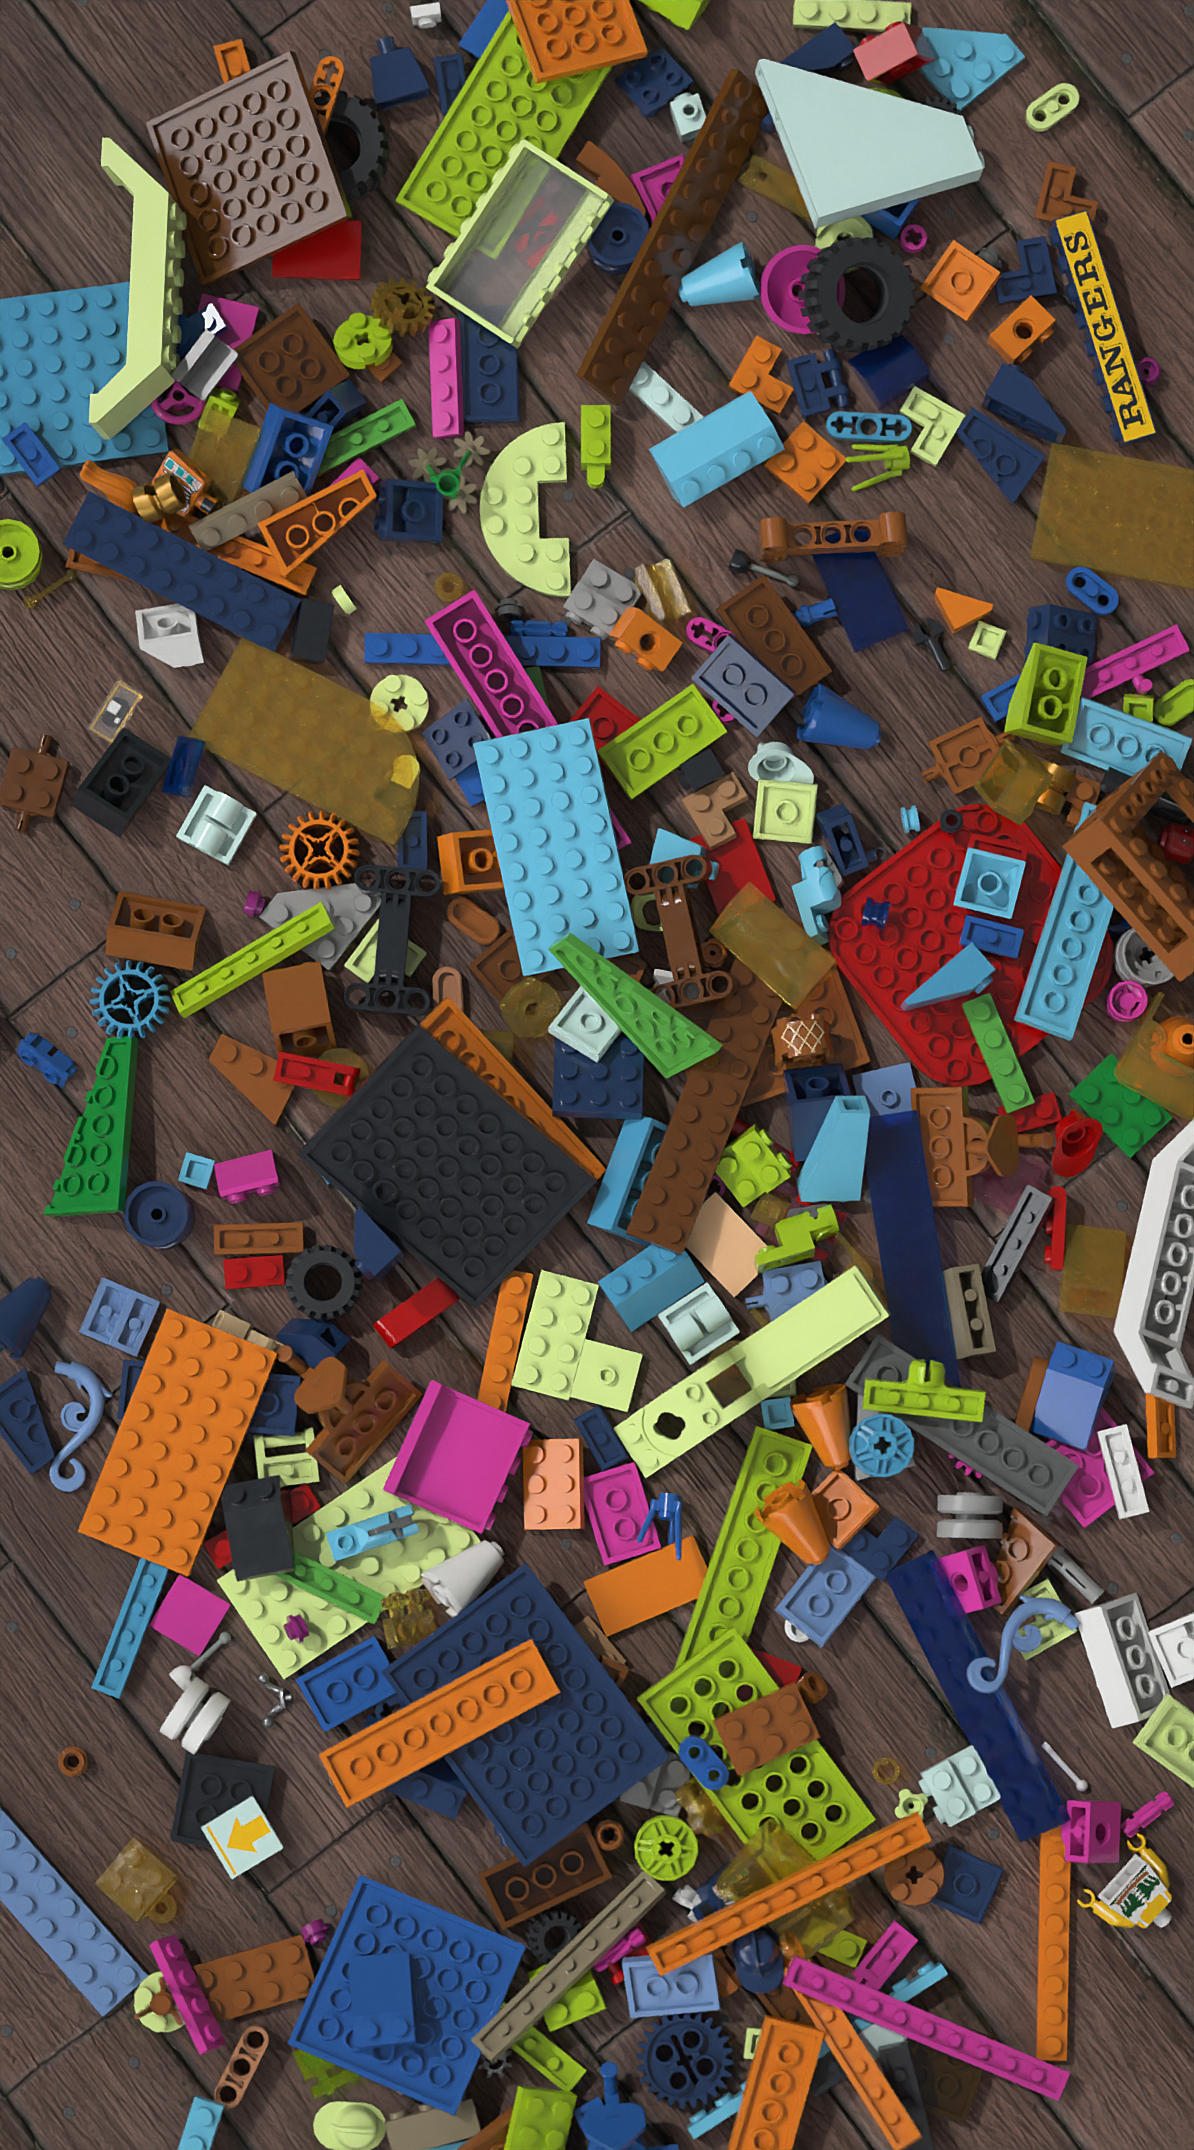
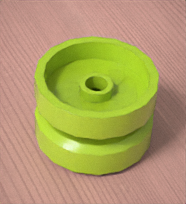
(27, 558)

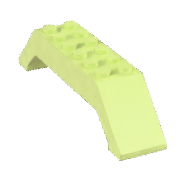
(152, 297)

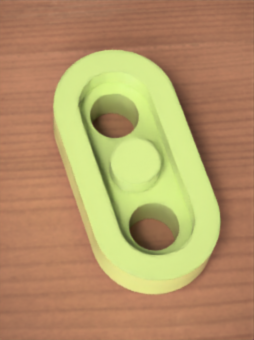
(1051, 108)

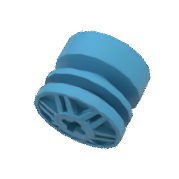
(871, 1460)

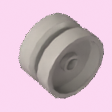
(969, 1516)

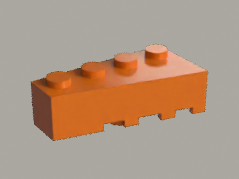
(310, 523)

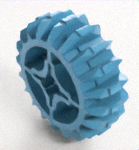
(143, 996)

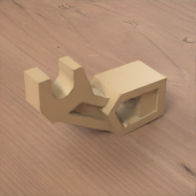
(243, 1330)

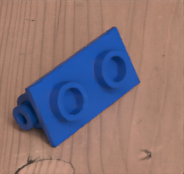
(35, 1051)

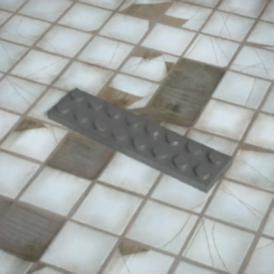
(990, 1447)

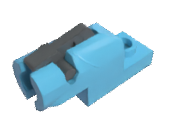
(817, 891)
(372, 1532)

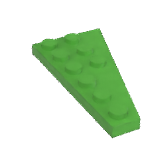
(650, 1023)

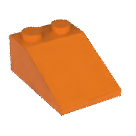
(469, 862)

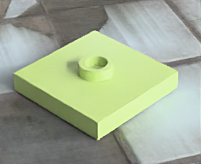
(785, 811)
(606, 1375)

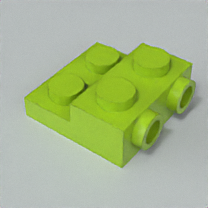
(752, 1165)

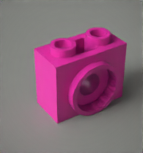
(972, 1578)
(1092, 1831)

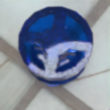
(875, 913)

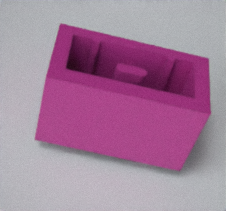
(247, 1176)

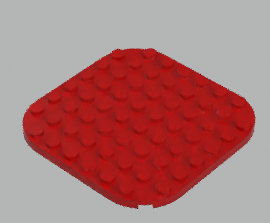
(925, 935)

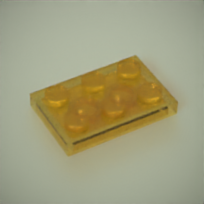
(224, 452)

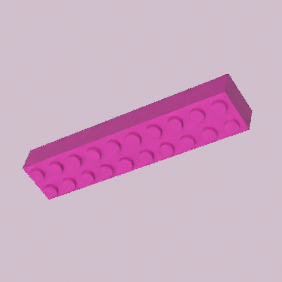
(493, 674)

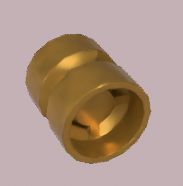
(160, 497)
(1053, 799)

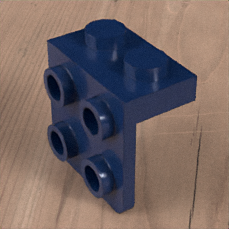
(1062, 629)

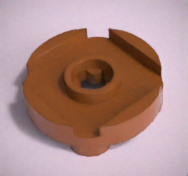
(926, 1887)

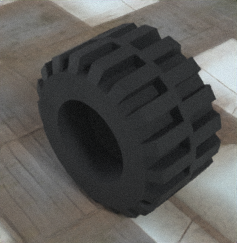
(297, 1282)

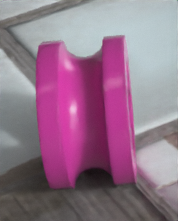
(917, 230)

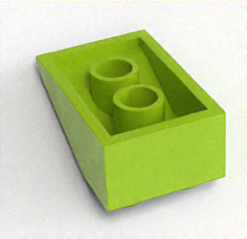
(1047, 696)

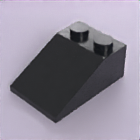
(121, 782)
(259, 1527)

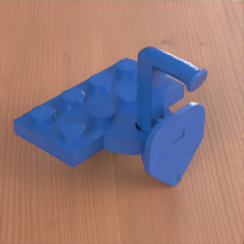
(616, 2124)

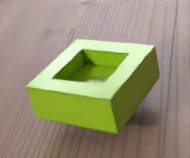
(1139, 706)

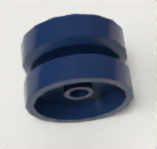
(612, 255)
(176, 1220)

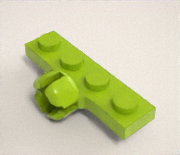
(924, 1395)

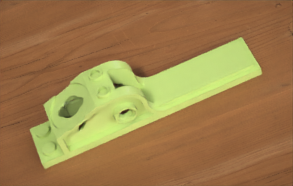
(766, 1361)

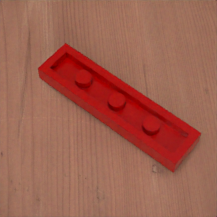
(302, 1505)

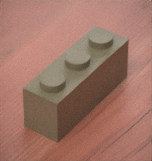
(968, 1312)
(432, 2126)

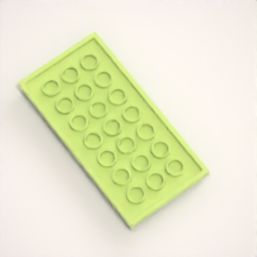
(385, 1569)

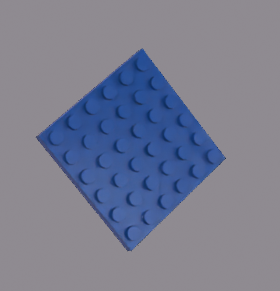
(456, 1986)

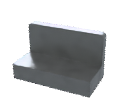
(205, 365)

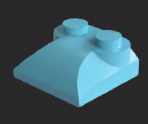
(989, 883)

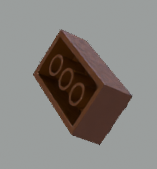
(553, 1877)

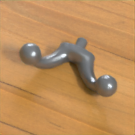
(268, 1721)

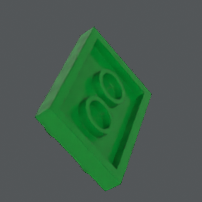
(1124, 1114)

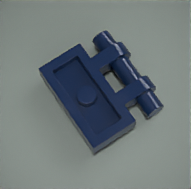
(809, 385)

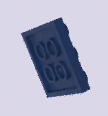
(600, 1088)

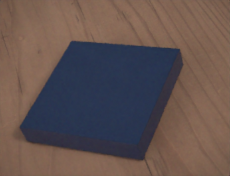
(967, 1884)

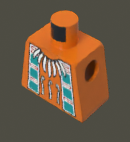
(193, 480)

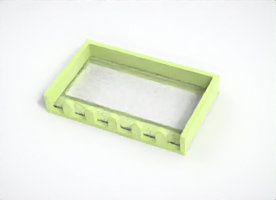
(519, 242)

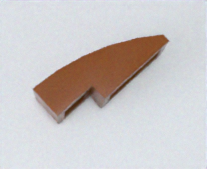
(608, 176)

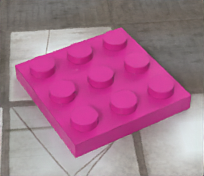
(1089, 1489)

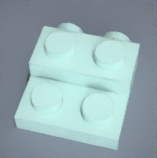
(959, 1786)

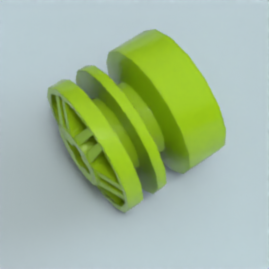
(666, 1829)

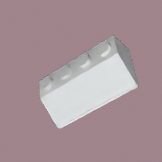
(1123, 1659)

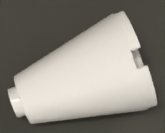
(464, 1576)

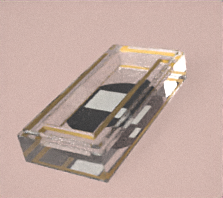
(115, 711)

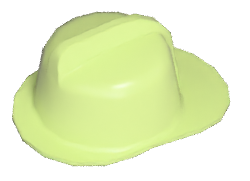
(349, 2126)

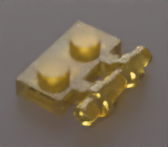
(408, 1628)

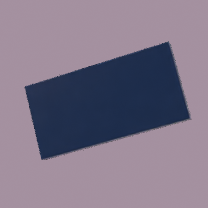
(487, 375)

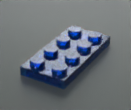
(860, 594)

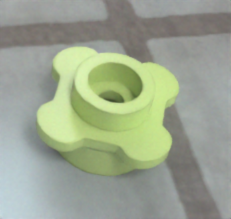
(906, 1798)

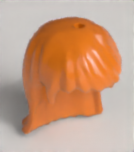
(114, 486)

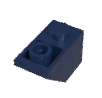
(313, 1339)

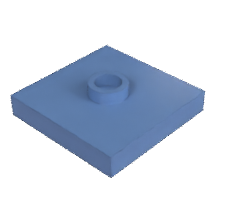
(886, 1089)

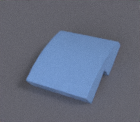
(119, 1316)

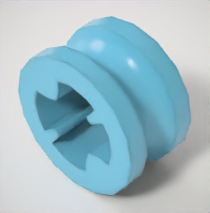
(910, 819)

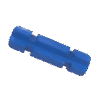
(538, 628)

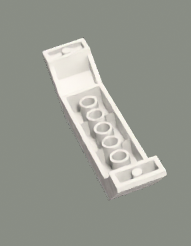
(1161, 1266)

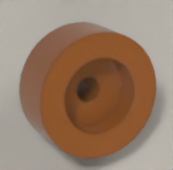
(812, 1687)

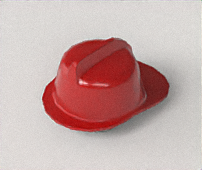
(1075, 1143)

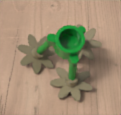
(449, 481)

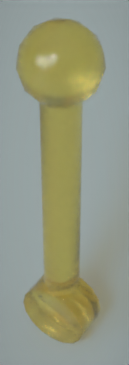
(30, 602)

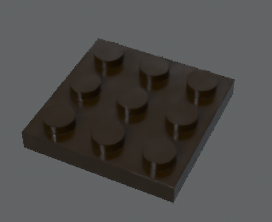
(945, 2081)

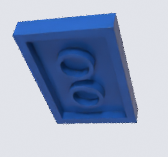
(347, 1684)

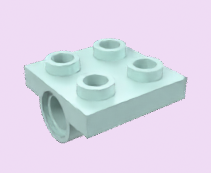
(216, 825)
(698, 1323)

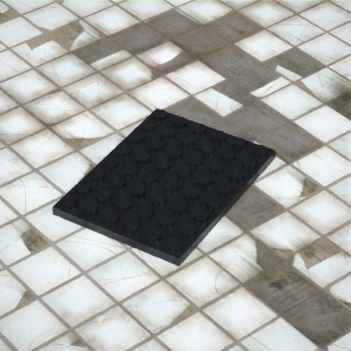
(447, 1166)

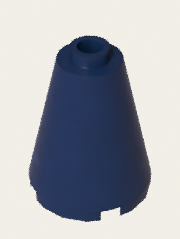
(21, 1314)

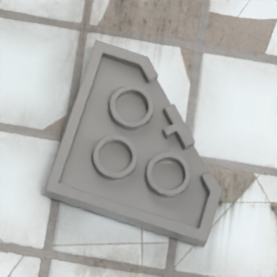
(346, 906)

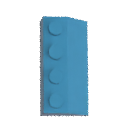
(627, 1176)

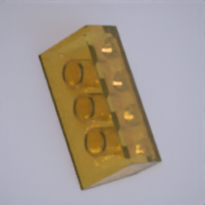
(773, 946)

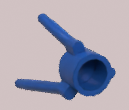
(669, 1509)

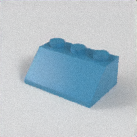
(649, 1284)

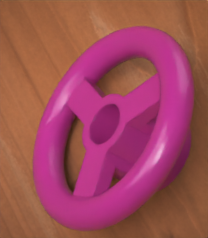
(178, 406)

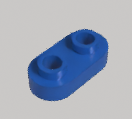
(1093, 589)
(703, 1763)

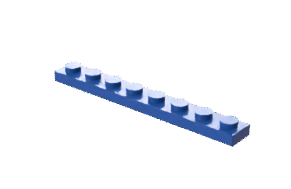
(529, 650)

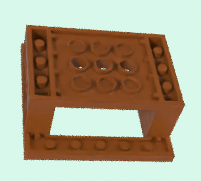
(1134, 869)

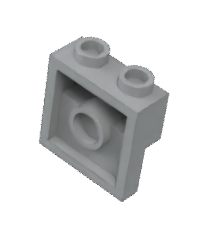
(600, 599)
(659, 1787)

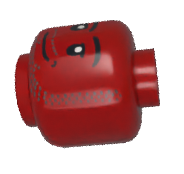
(1177, 843)

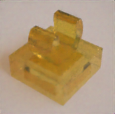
(769, 1210)

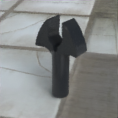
(933, 643)

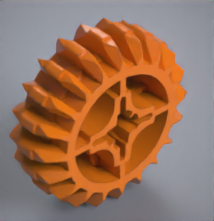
(310, 861)

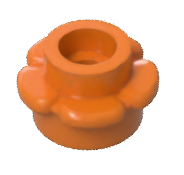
(720, 953)

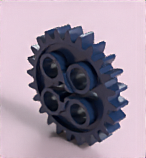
(659, 2070)

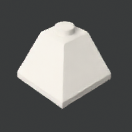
(170, 635)

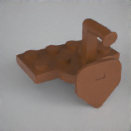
(953, 1144)
(352, 1411)

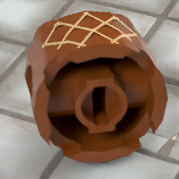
(802, 1042)

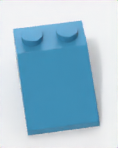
(956, 979)

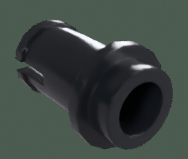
(957, 818)

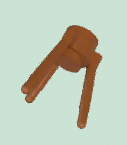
(162, 2004)

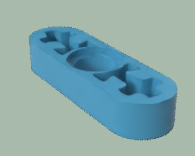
(861, 437)

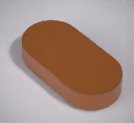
(473, 921)

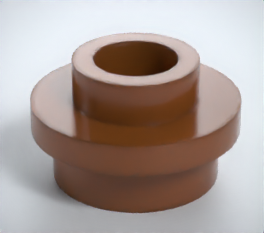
(64, 1765)

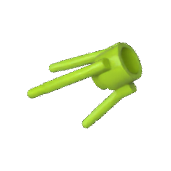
(894, 458)

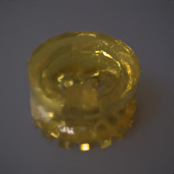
(884, 1761)

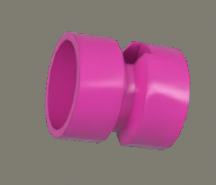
(1126, 1001)

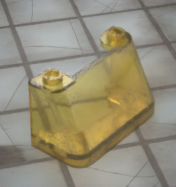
(769, 1858)

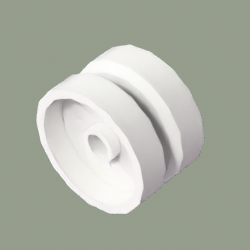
(196, 1716)

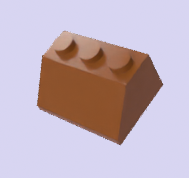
(155, 930)

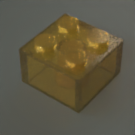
(1014, 782)

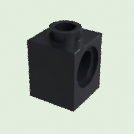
(700, 771)

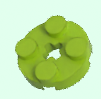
(359, 328)

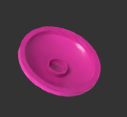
(777, 286)

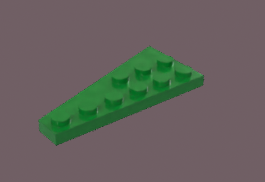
(100, 1144)

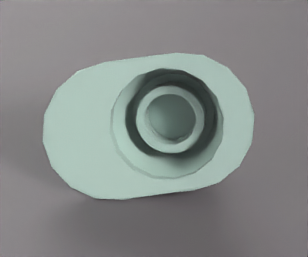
(778, 762)

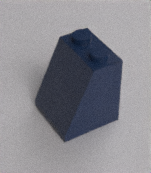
(808, 1101)

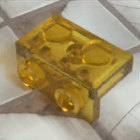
(662, 591)

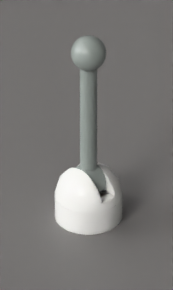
(184, 1675)

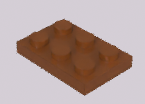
(766, 1728)

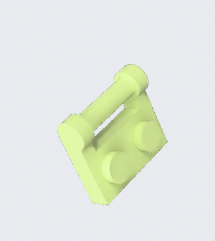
(292, 1468)

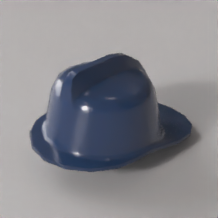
(759, 1959)

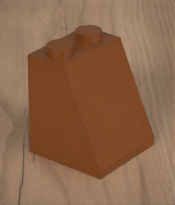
(299, 1009)

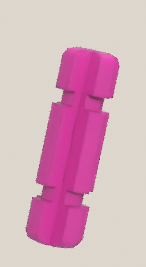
(1147, 1814)
(621, 1948)

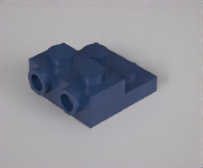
(409, 511)

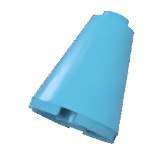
(722, 279)

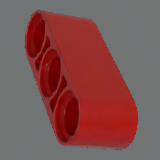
(415, 1312)

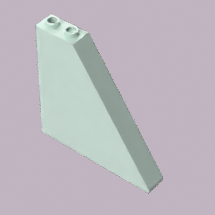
(861, 146)

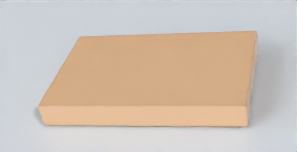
(724, 1244)

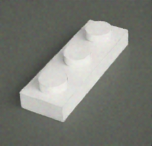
(1122, 1471)

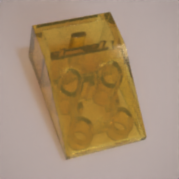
(1092, 1272)

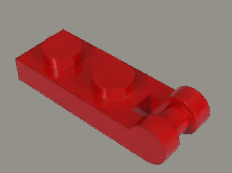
(315, 1074)
(1056, 1228)

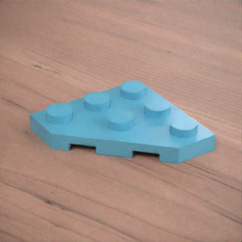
(968, 62)

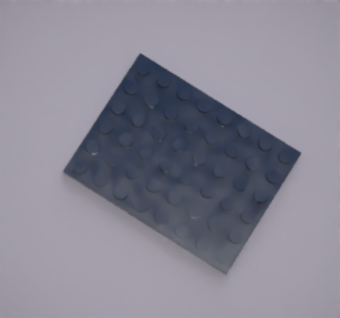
(555, 1761)

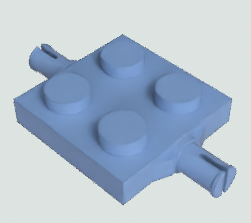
(788, 1287)

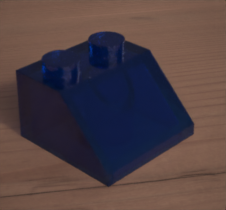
(889, 371)

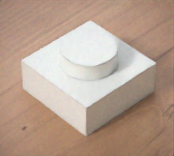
(426, 15)

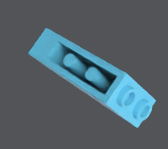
(838, 1154)

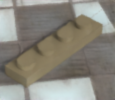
(247, 512)

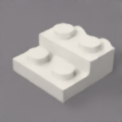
(1175, 1648)

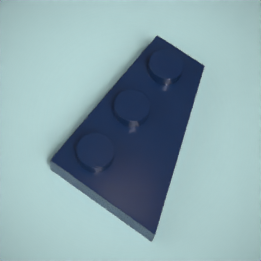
(1000, 453)
(23, 1423)

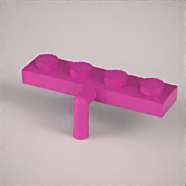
(1134, 662)

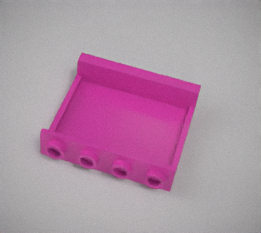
(458, 1457)

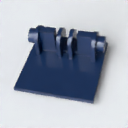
(654, 82)
(453, 738)

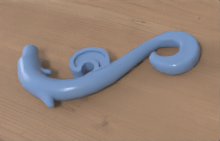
(84, 1429)
(1010, 1637)

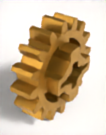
(402, 307)

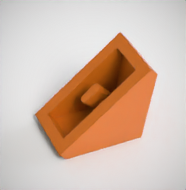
(960, 610)

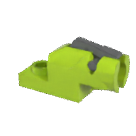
(797, 1235)

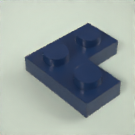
(1033, 279)
(884, 1552)

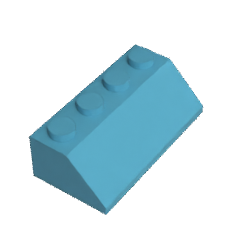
(716, 449)

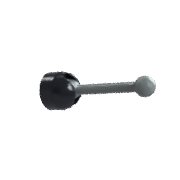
(741, 563)

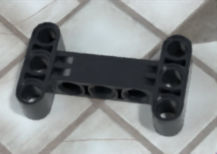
(392, 940)

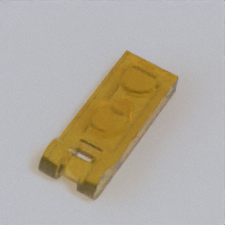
(777, 186)

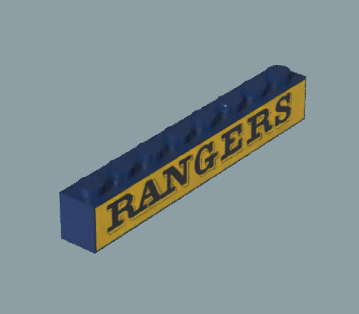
(1103, 329)

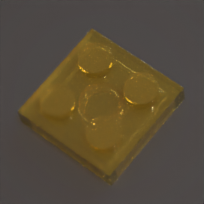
(136, 1880)

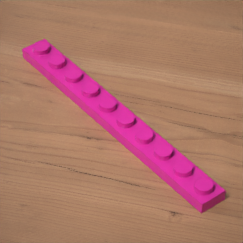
(926, 2028)

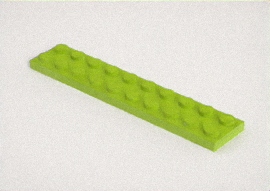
(742, 1553)

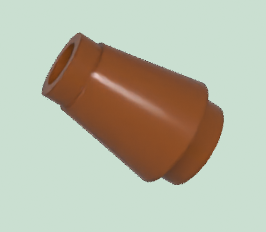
(613, 1843)

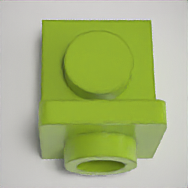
(223, 401)

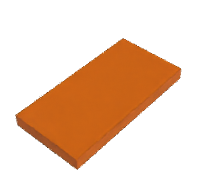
(647, 1586)

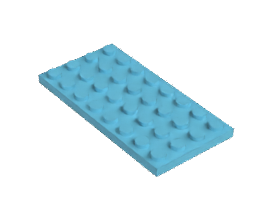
(555, 843)

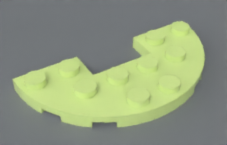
(511, 511)

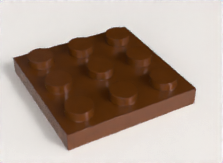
(289, 362)

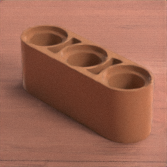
(253, 2055)

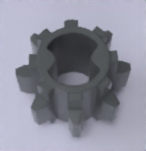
(486, 2064)

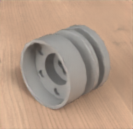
(1131, 968)

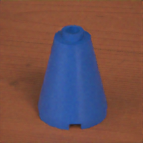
(836, 722)

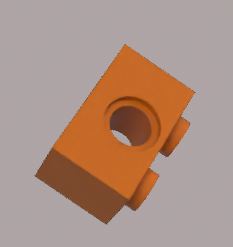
(1028, 315)
(660, 645)

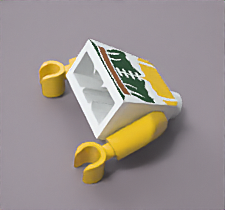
(1136, 1892)

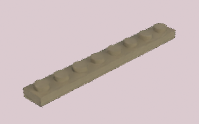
(568, 1966)

